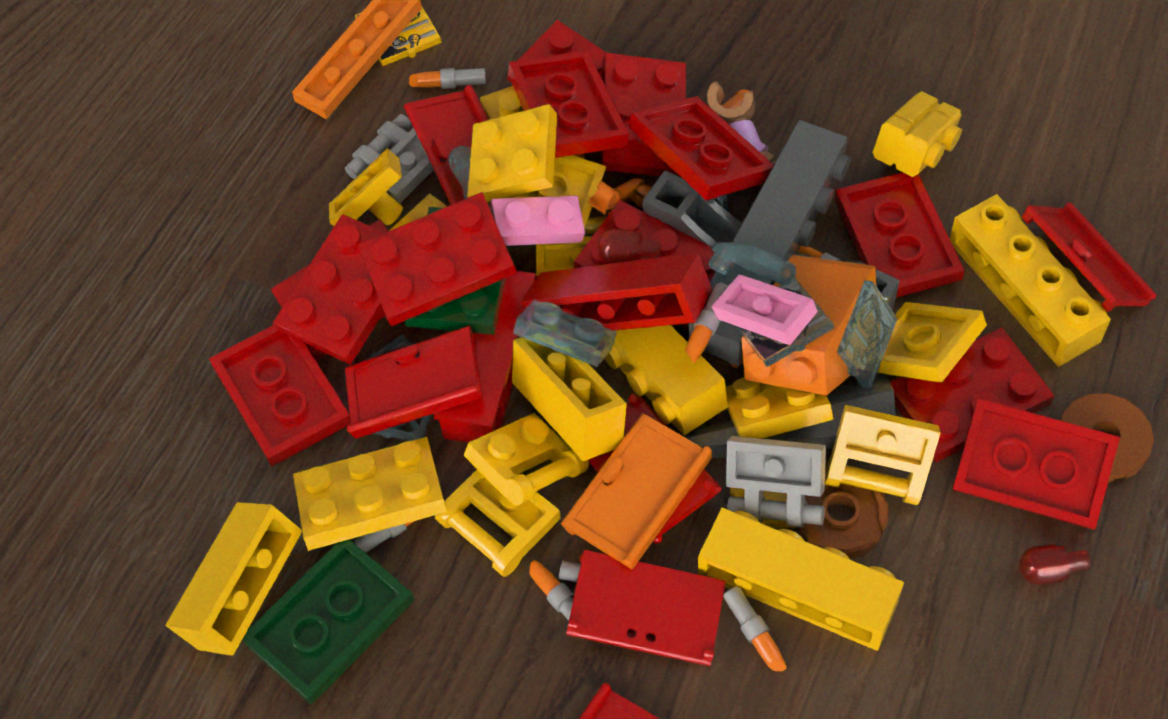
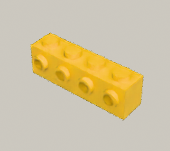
(1029, 280)

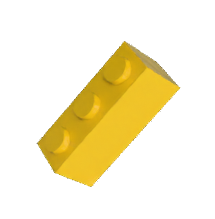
(663, 371)
(569, 398)
(234, 578)

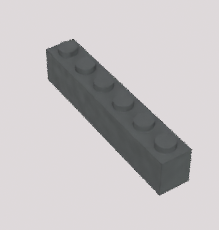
(785, 212)

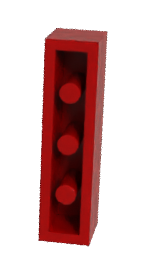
(628, 292)
(495, 370)

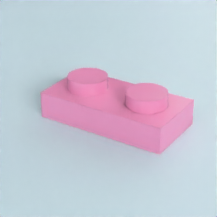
(538, 220)
(764, 309)

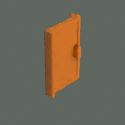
(642, 496)

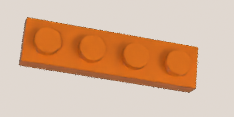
(354, 54)

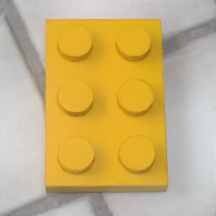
(368, 493)

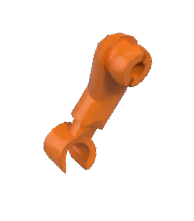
(608, 197)

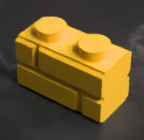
(918, 134)

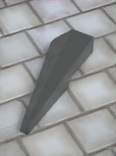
(878, 399)

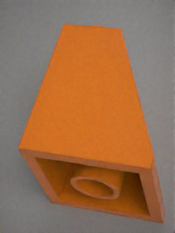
(818, 367)

